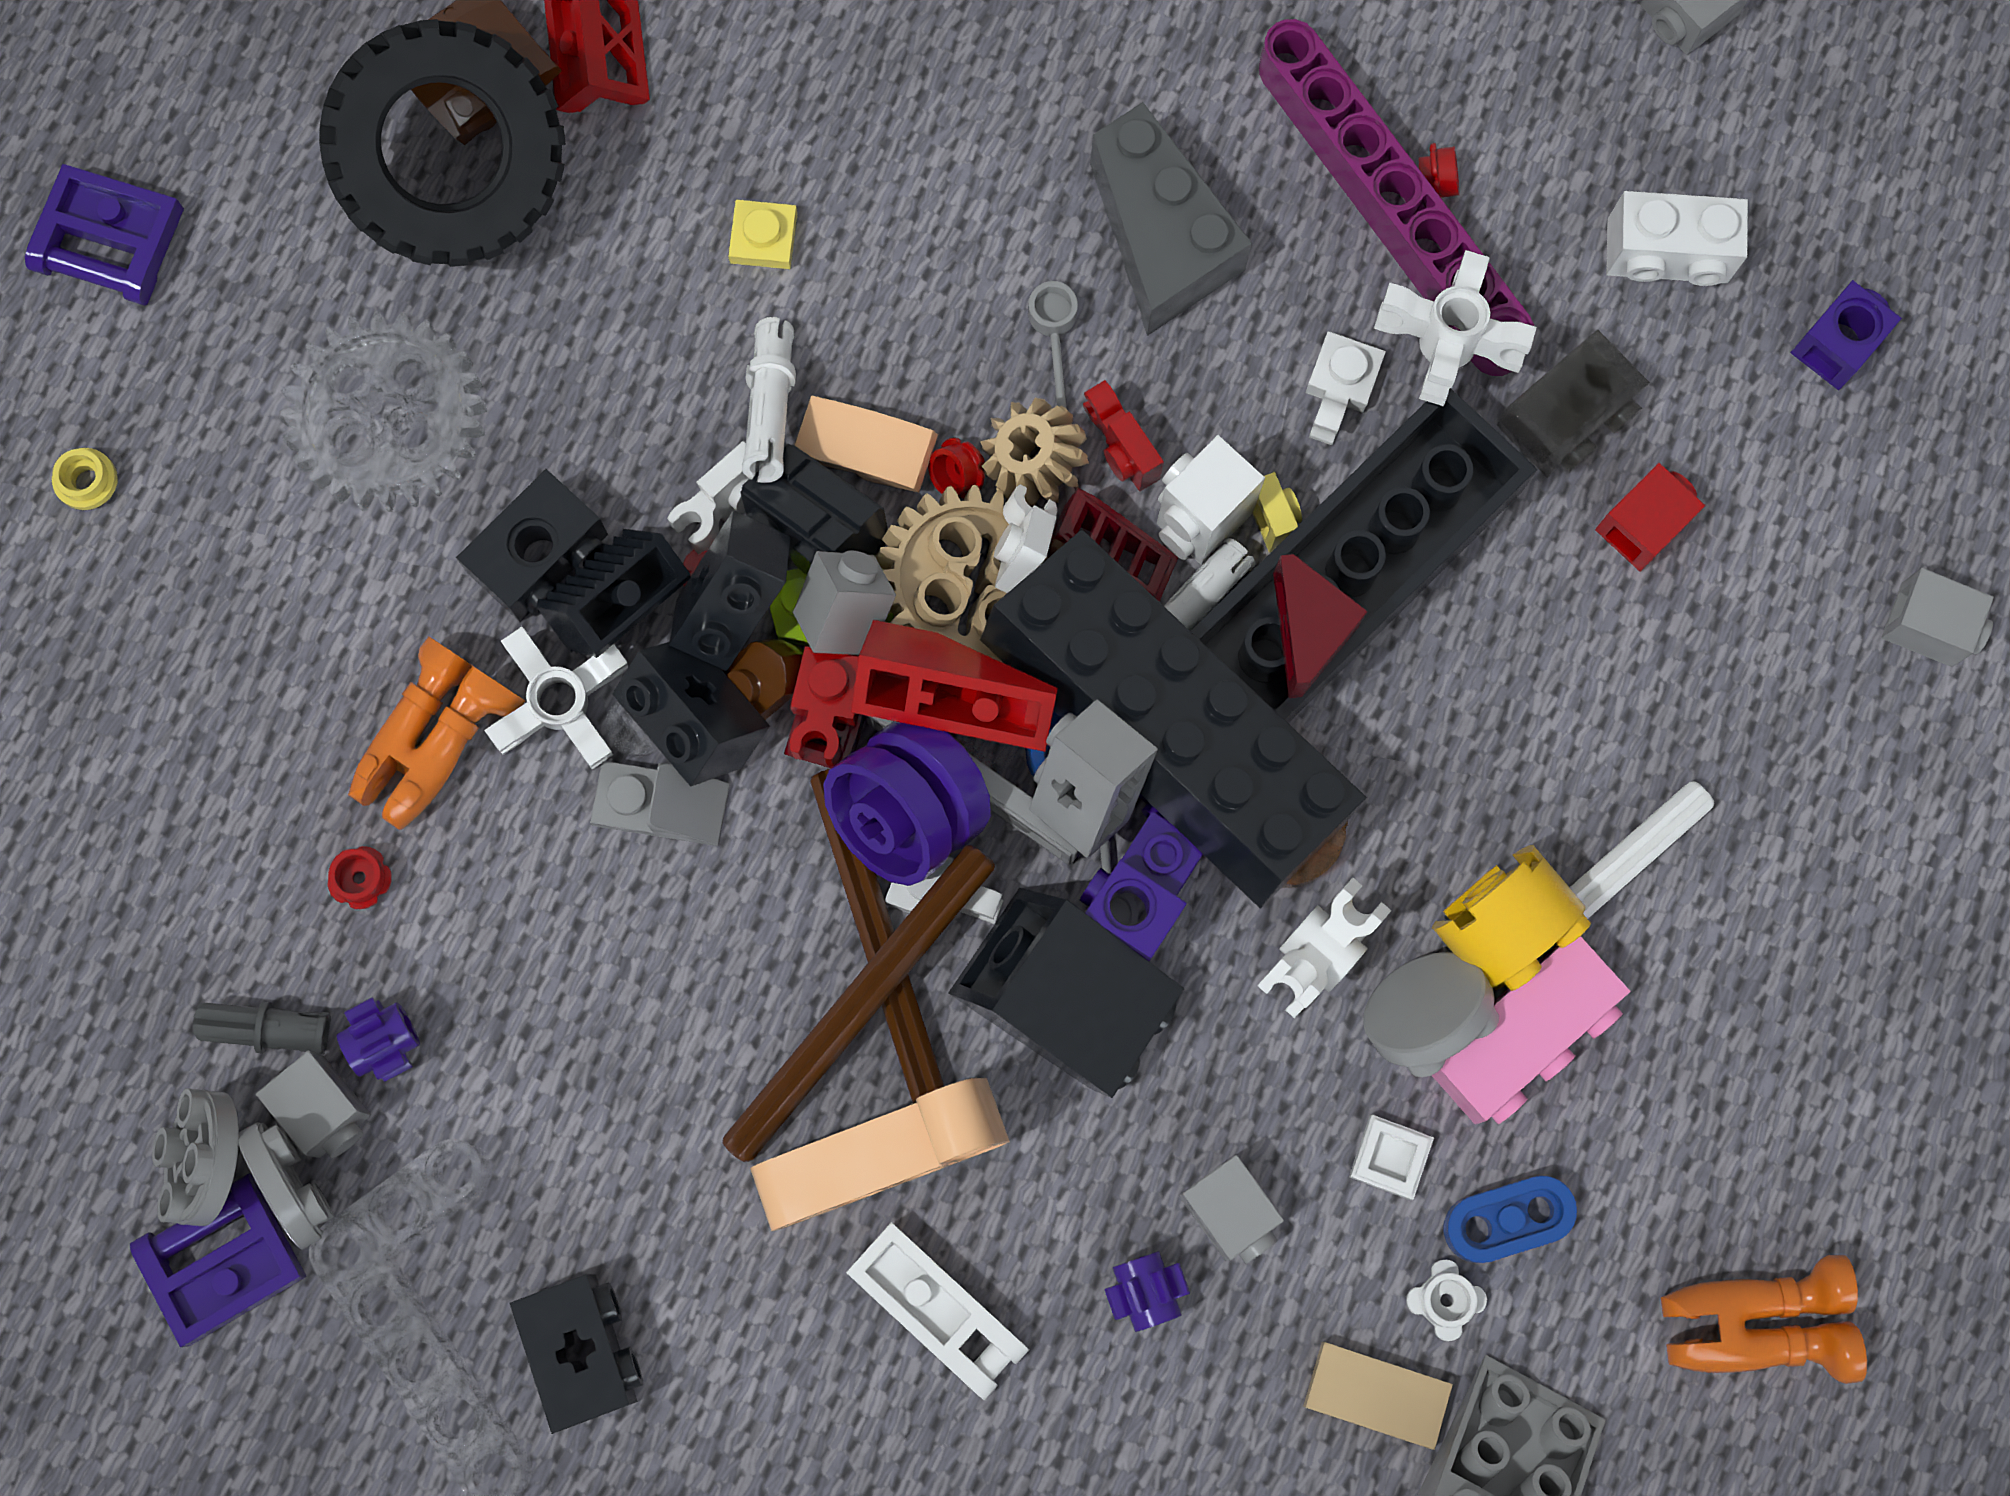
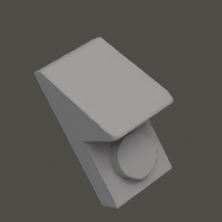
(659, 803)

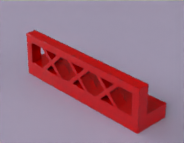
(578, 45)

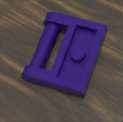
(109, 215)
(228, 1278)

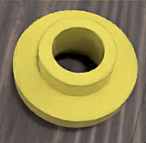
(71, 465)

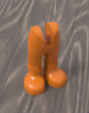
(434, 760)
(1826, 1291)

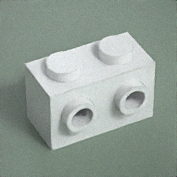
(1676, 237)
(1206, 500)

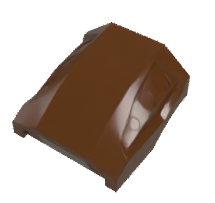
(458, 108)

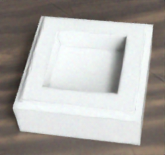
(1391, 1157)

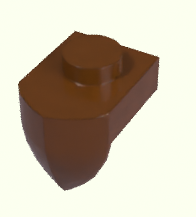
(766, 673)

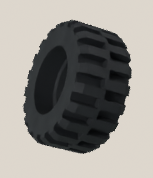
(497, 75)

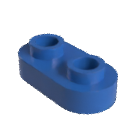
(1508, 1219)

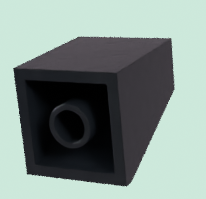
(1068, 990)

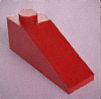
(949, 688)

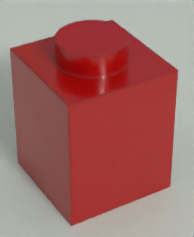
(1650, 516)

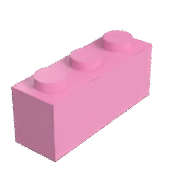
(1533, 1033)

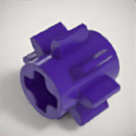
(378, 1039)
(1147, 1291)

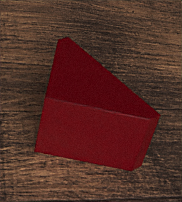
(1313, 621)

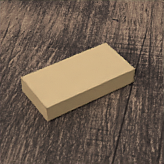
(1378, 1395)

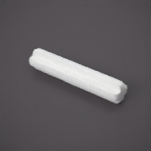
(1642, 846)

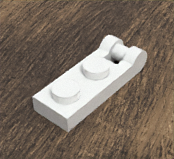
(935, 1309)

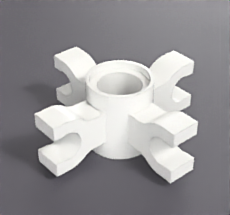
(1448, 348)
(529, 718)
(1323, 948)

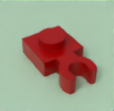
(1129, 449)
(825, 697)

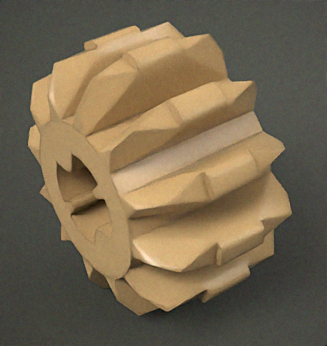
(1017, 437)

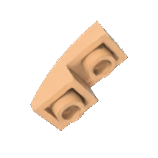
(866, 443)

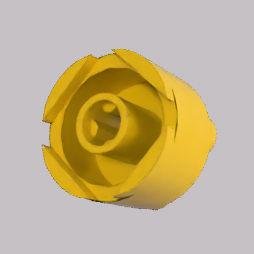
(1513, 920)

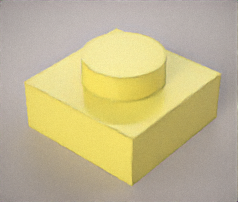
(762, 234)
(1276, 512)

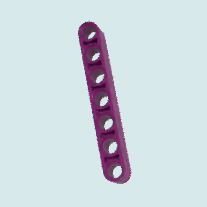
(1385, 170)

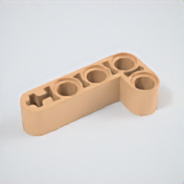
(880, 1153)

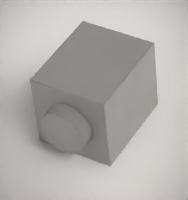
(842, 601)
(1939, 618)
(315, 1107)
(1233, 1211)

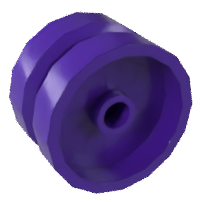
(907, 801)

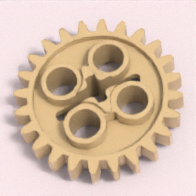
(921, 567)

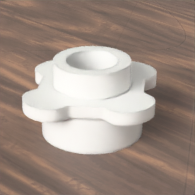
(1465, 1300)

